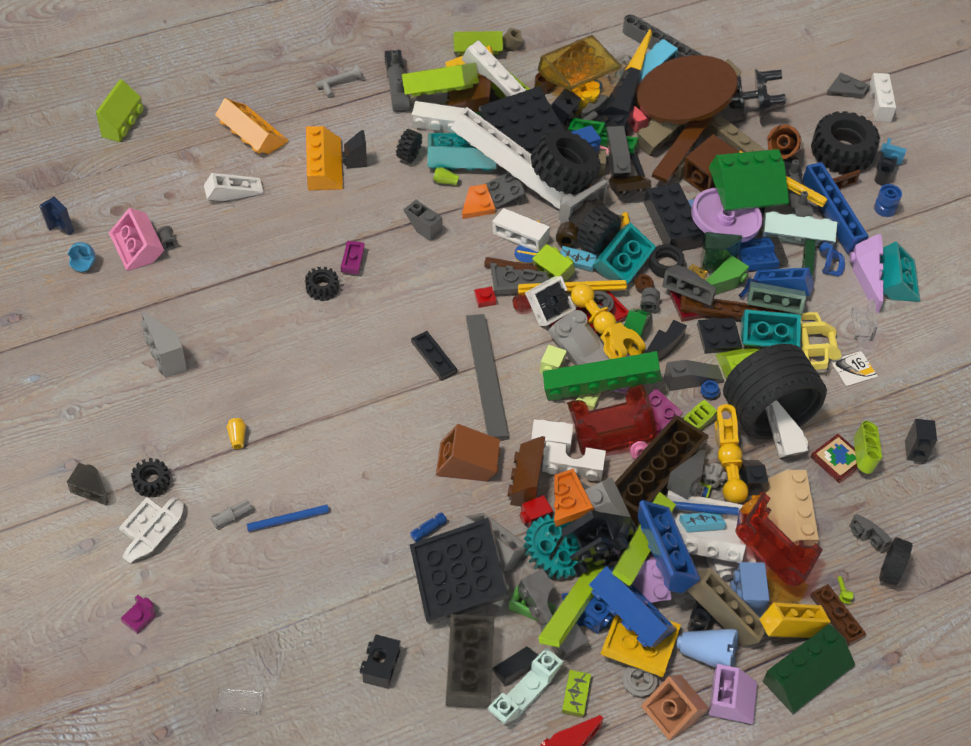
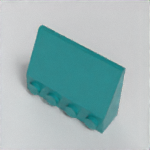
(455, 152)

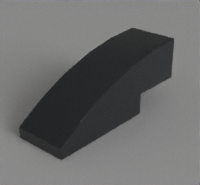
(667, 341)

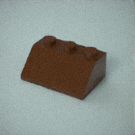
(527, 471)

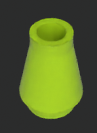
(444, 176)

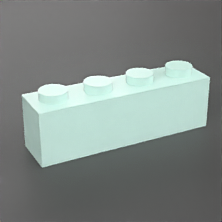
(798, 229)

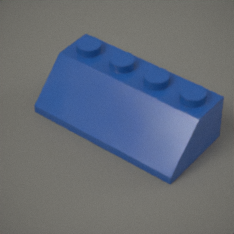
(667, 546)
(632, 607)

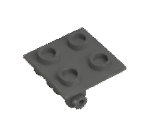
(505, 189)

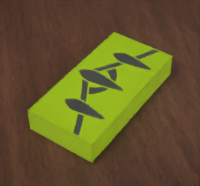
(576, 693)

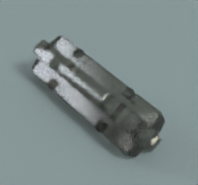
(779, 252)

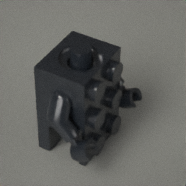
(600, 538)

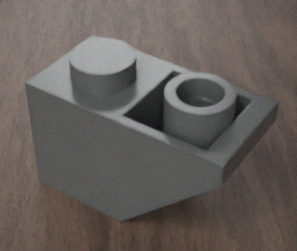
(424, 220)

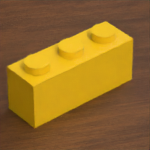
(794, 620)

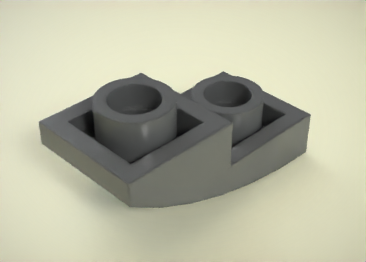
(597, 106)
(866, 529)

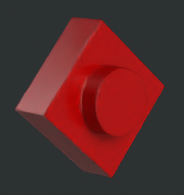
(485, 297)

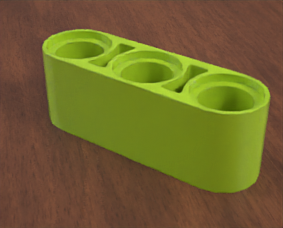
(867, 447)

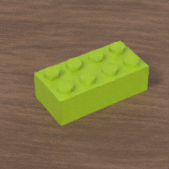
(440, 79)

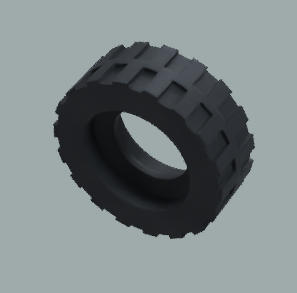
(895, 561)

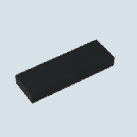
(434, 355)

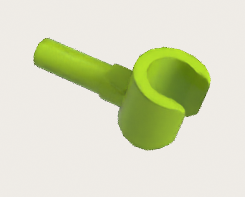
(845, 596)

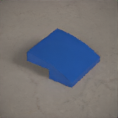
(758, 254)

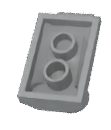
(571, 203)
(578, 339)

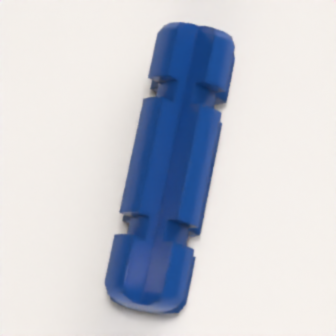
(428, 527)

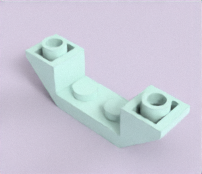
(528, 689)

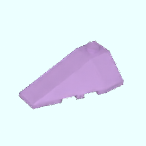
(867, 268)

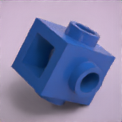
(596, 615)

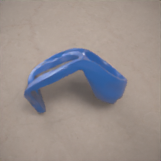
(827, 250)

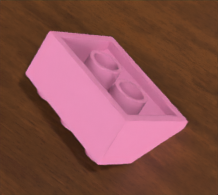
(136, 240)

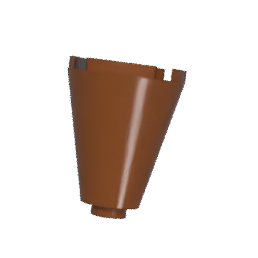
(786, 139)

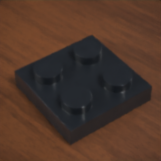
(719, 335)

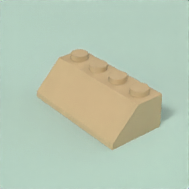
(792, 506)

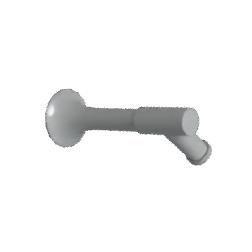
(354, 72)

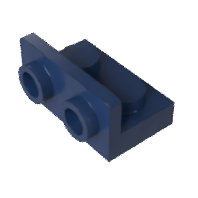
(56, 215)

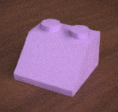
(651, 582)

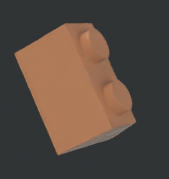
(674, 706)

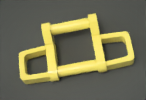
(827, 350)

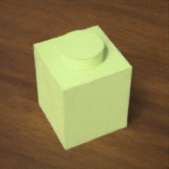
(552, 359)

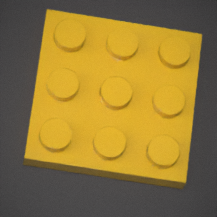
(625, 648)

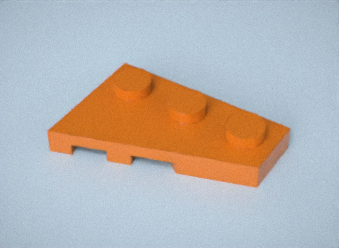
(570, 498)

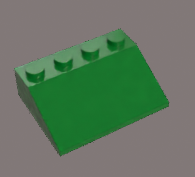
(750, 179)

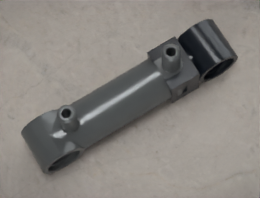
(394, 72)
(798, 203)

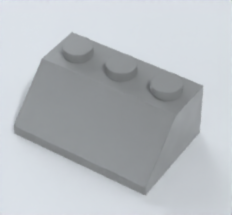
(509, 546)

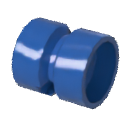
(887, 200)

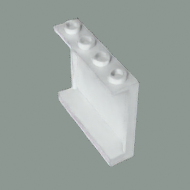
(715, 543)

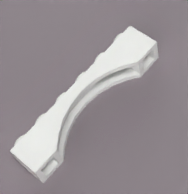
(492, 69)

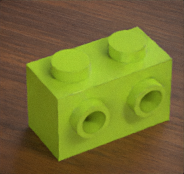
(554, 263)

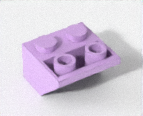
(732, 694)

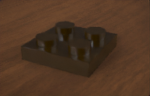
(624, 184)

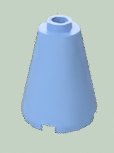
(710, 646)

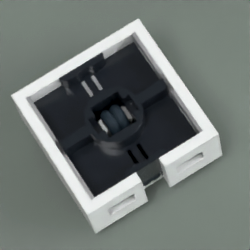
(550, 301)

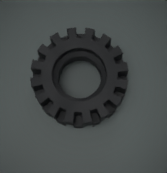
(409, 145)
(322, 291)
(150, 468)

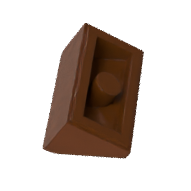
(847, 179)

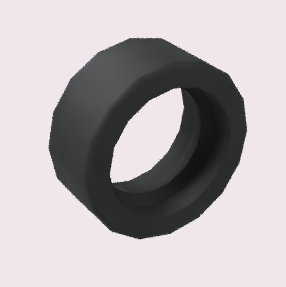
(665, 250)

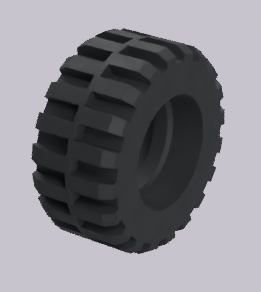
(848, 128)
(565, 161)

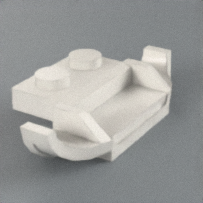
(149, 526)

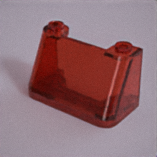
(614, 425)
(787, 559)

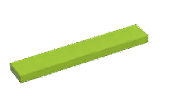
(638, 549)
(570, 609)

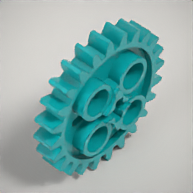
(539, 536)

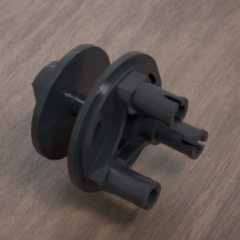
(763, 99)

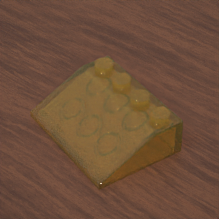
(577, 63)

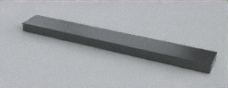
(486, 377)

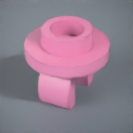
(637, 448)

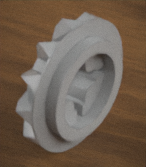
(643, 689)

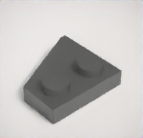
(848, 87)

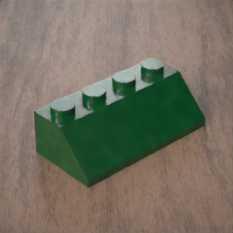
(810, 669)

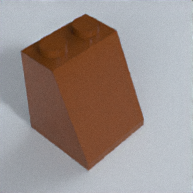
(468, 455)

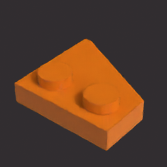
(478, 202)

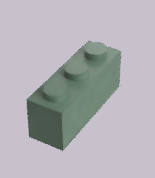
(776, 297)

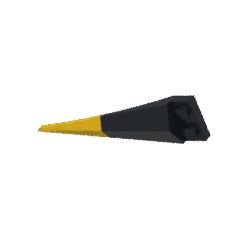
(620, 104)

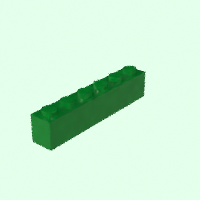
(602, 376)

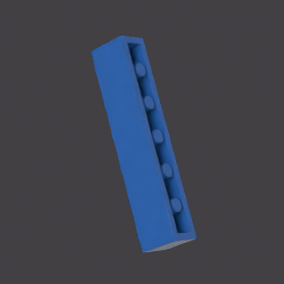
(836, 208)

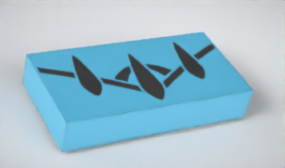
(581, 259)
(702, 522)

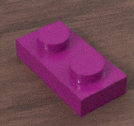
(352, 257)

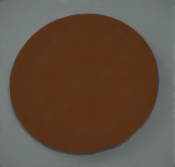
(687, 89)

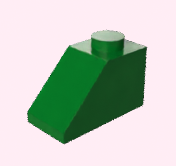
(637, 320)

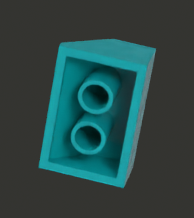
(624, 254)
(899, 274)
(770, 328)

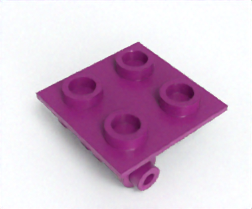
(663, 409)

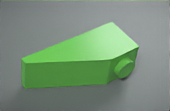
(729, 275)

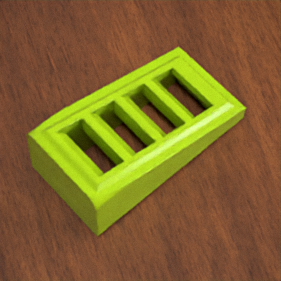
(705, 411)

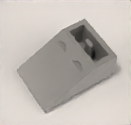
(164, 346)

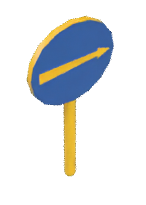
(524, 254)

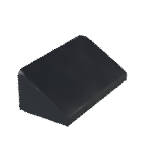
(515, 665)

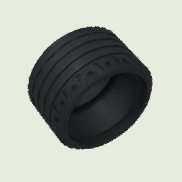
(770, 375)

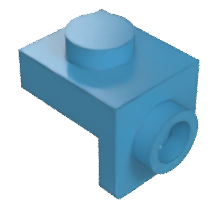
(892, 151)

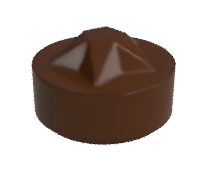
(643, 281)

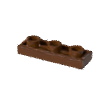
(842, 622)

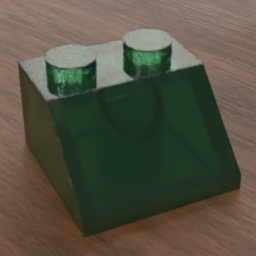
(717, 249)

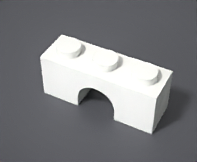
(882, 92)
(587, 467)

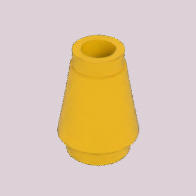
(236, 431)

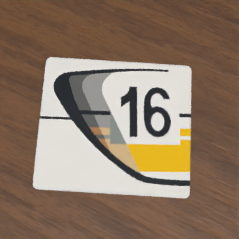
(854, 368)

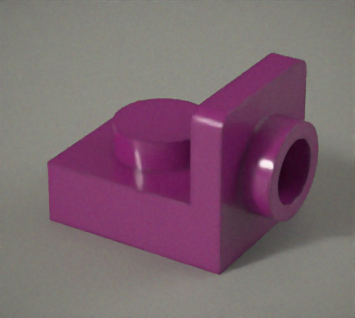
(139, 614)

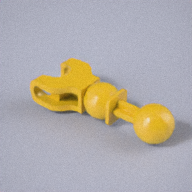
(614, 334)
(730, 455)

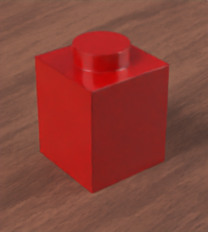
(534, 509)

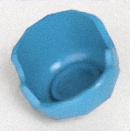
(81, 256)

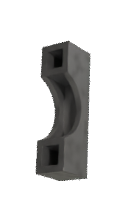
(535, 591)

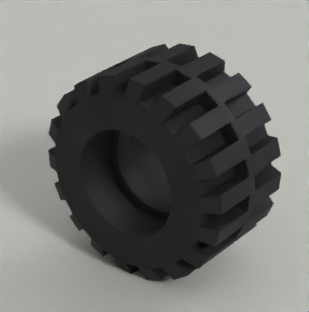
(598, 229)

